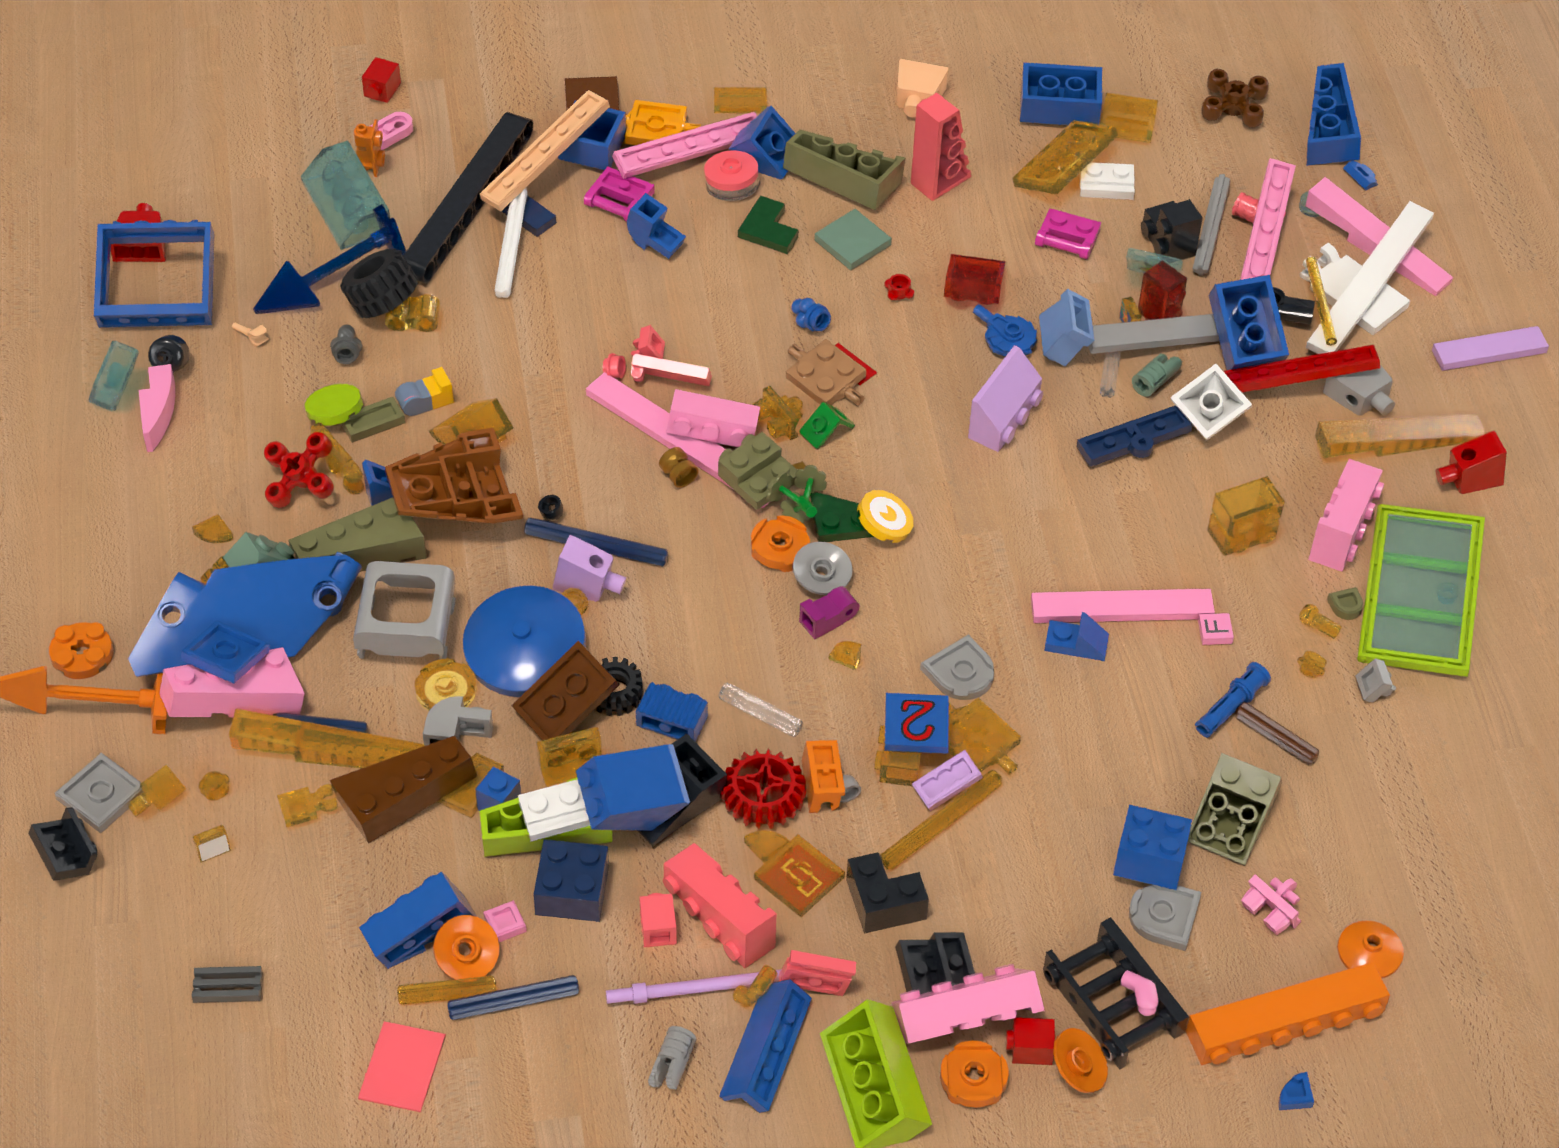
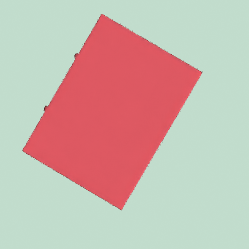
(402, 1066)

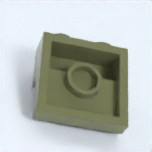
(753, 467)

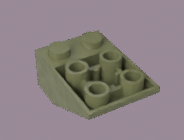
(1234, 809)

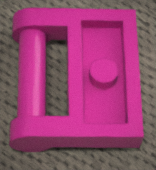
(613, 185)
(1068, 233)

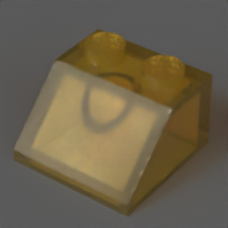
(473, 417)

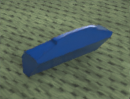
(1361, 174)

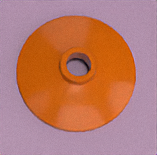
(477, 936)
(1356, 951)
(1080, 1060)

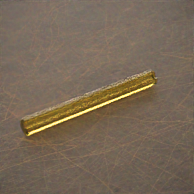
(940, 820)

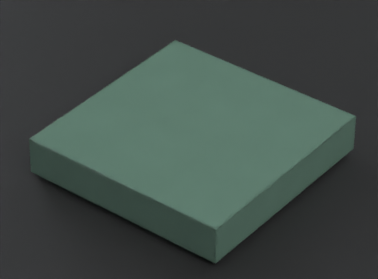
(853, 239)

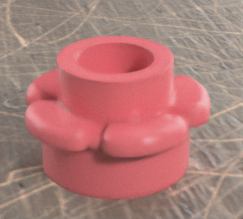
(614, 366)

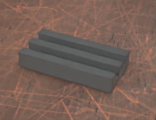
(227, 979)

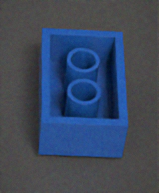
(1060, 94)
(1248, 322)

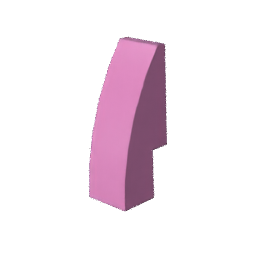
(157, 404)

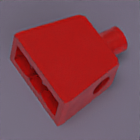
(139, 251)
(1475, 464)

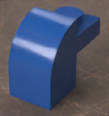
(649, 229)

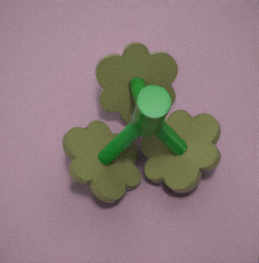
(796, 505)

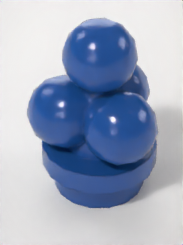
(810, 314)

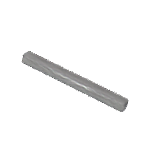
(1211, 225)

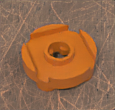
(773, 555)
(77, 635)
(970, 1092)

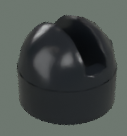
(545, 507)

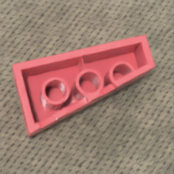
(938, 148)

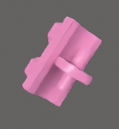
(1283, 913)

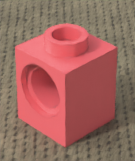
(658, 920)

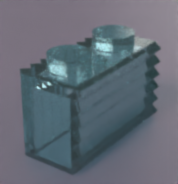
(113, 375)

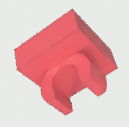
(649, 343)

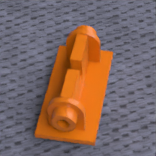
(369, 143)

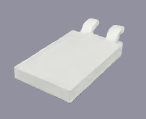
(1337, 276)

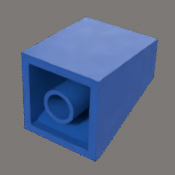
(632, 788)

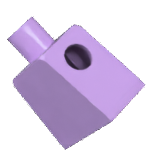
(586, 569)

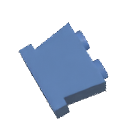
(1066, 327)

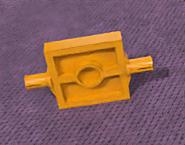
(654, 121)

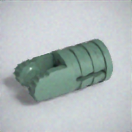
(1155, 374)

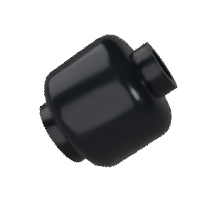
(169, 350)

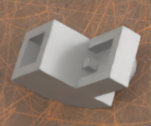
(452, 718)

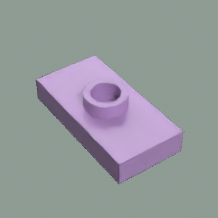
(947, 780)

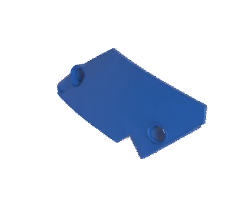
(263, 600)

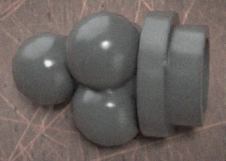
(346, 346)

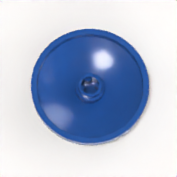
(520, 637)

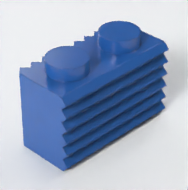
(671, 712)

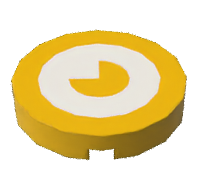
(885, 516)

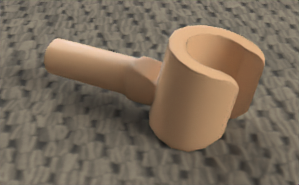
(255, 335)

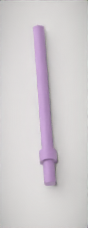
(640, 992)

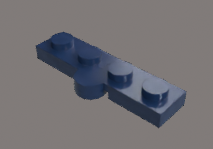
(1134, 436)

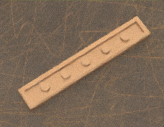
(544, 150)

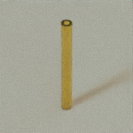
(1321, 301)

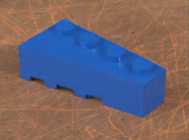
(1333, 122)

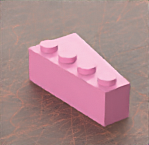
(1345, 515)
(264, 689)
(967, 1003)

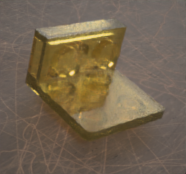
(565, 754)

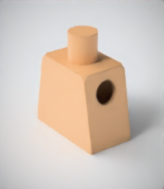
(919, 82)

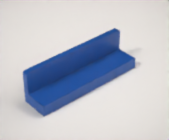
(766, 1045)

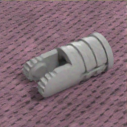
(672, 1057)

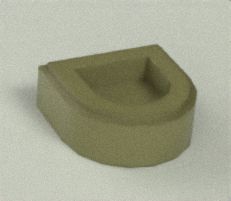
(1346, 603)

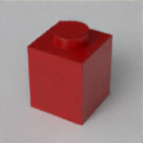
(381, 80)
(1031, 1041)

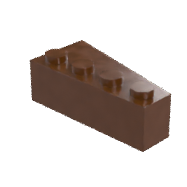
(402, 786)

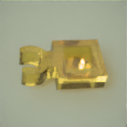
(301, 806)

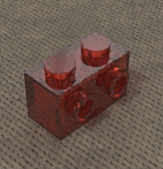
(1162, 292)

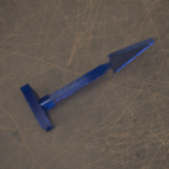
(292, 291)

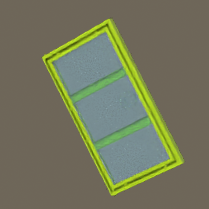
(1422, 590)

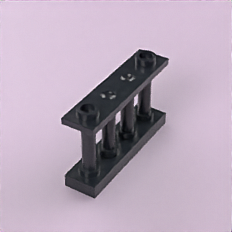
(1113, 942)

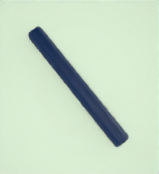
(607, 543)

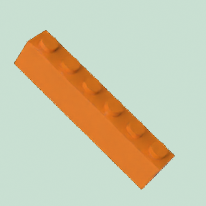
(1287, 1014)

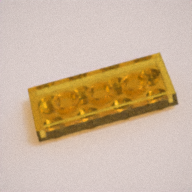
(1065, 157)

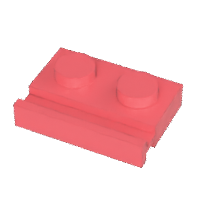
(818, 972)

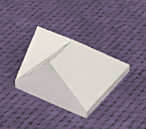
(1211, 402)

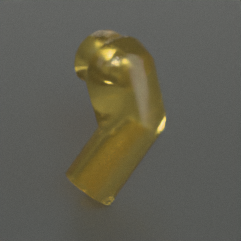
(1311, 617)
(757, 989)

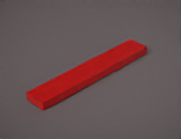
(1305, 368)

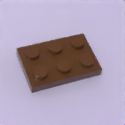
(565, 693)

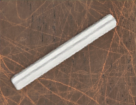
(510, 245)

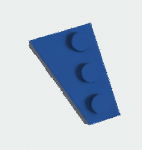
(414, 920)

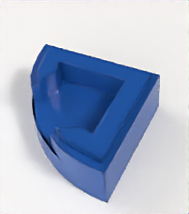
(1296, 1093)

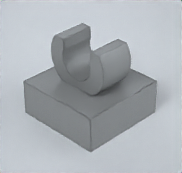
(1375, 681)

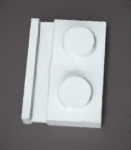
(1107, 181)
(553, 810)

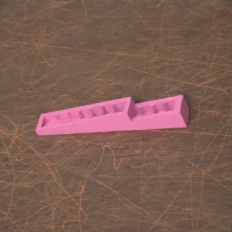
(1367, 232)

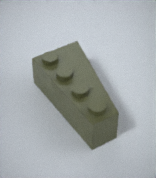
(844, 168)
(365, 536)

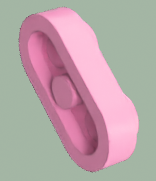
(395, 127)

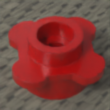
(899, 287)

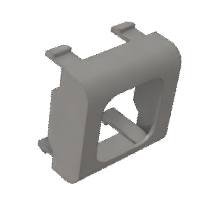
(399, 637)

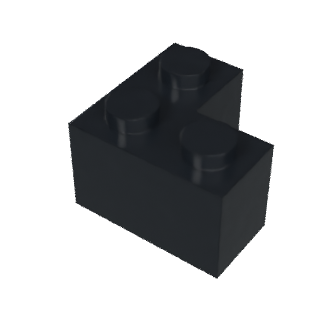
(1173, 228)
(881, 900)

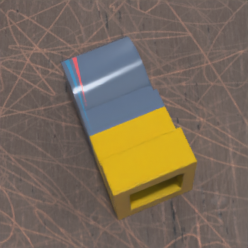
(425, 393)

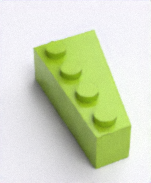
(506, 831)

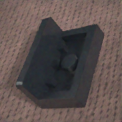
(64, 846)

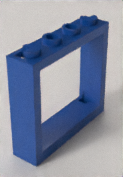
(152, 314)

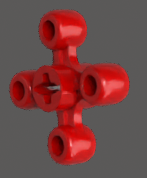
(298, 470)

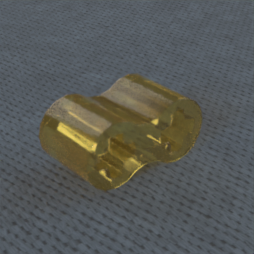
(415, 313)

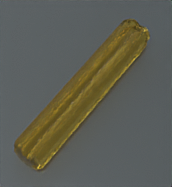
(445, 989)

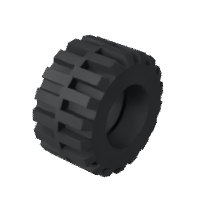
(379, 283)

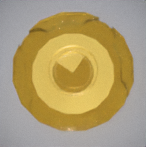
(443, 680)

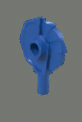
(1007, 332)

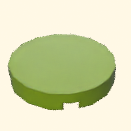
(333, 404)

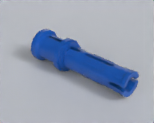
(1240, 691)

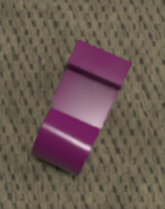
(828, 612)

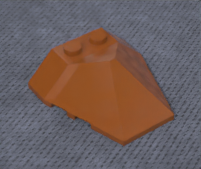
(455, 482)

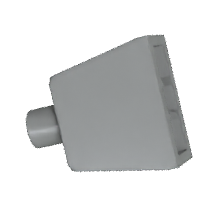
(1362, 391)

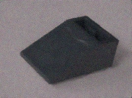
(703, 784)

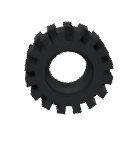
(627, 697)

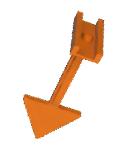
(31, 691)

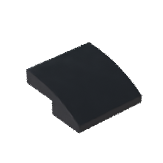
(934, 960)

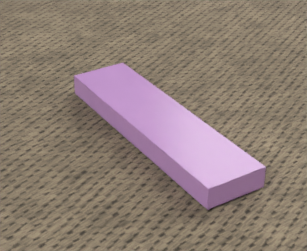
(1490, 348)

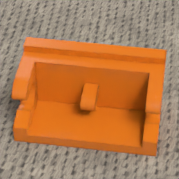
(822, 774)

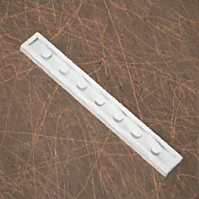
(1373, 276)

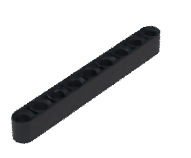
(464, 198)

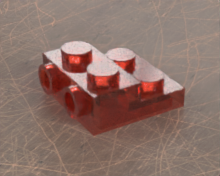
(974, 279)

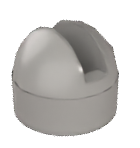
(852, 788)

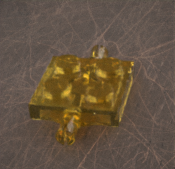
(982, 735)

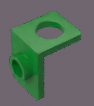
(823, 423)

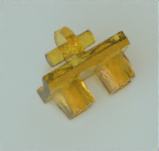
(783, 411)

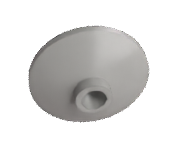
(826, 559)

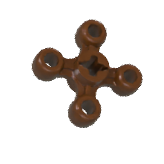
(1235, 98)

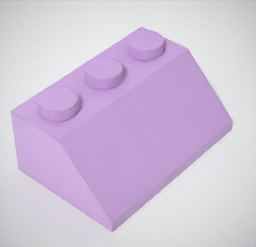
(1005, 401)

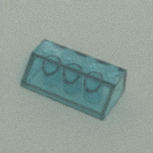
(343, 194)

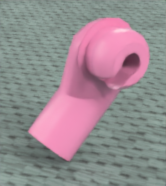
(1144, 990)

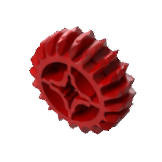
(782, 794)

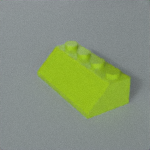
(875, 1076)

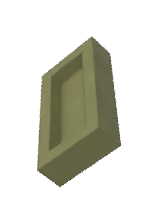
(374, 419)

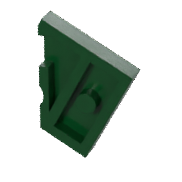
(836, 519)

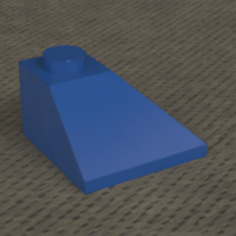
(766, 142)

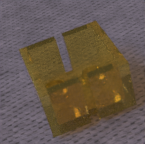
(1245, 516)

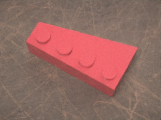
(721, 905)

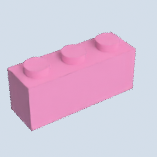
(711, 418)

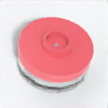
(731, 175)

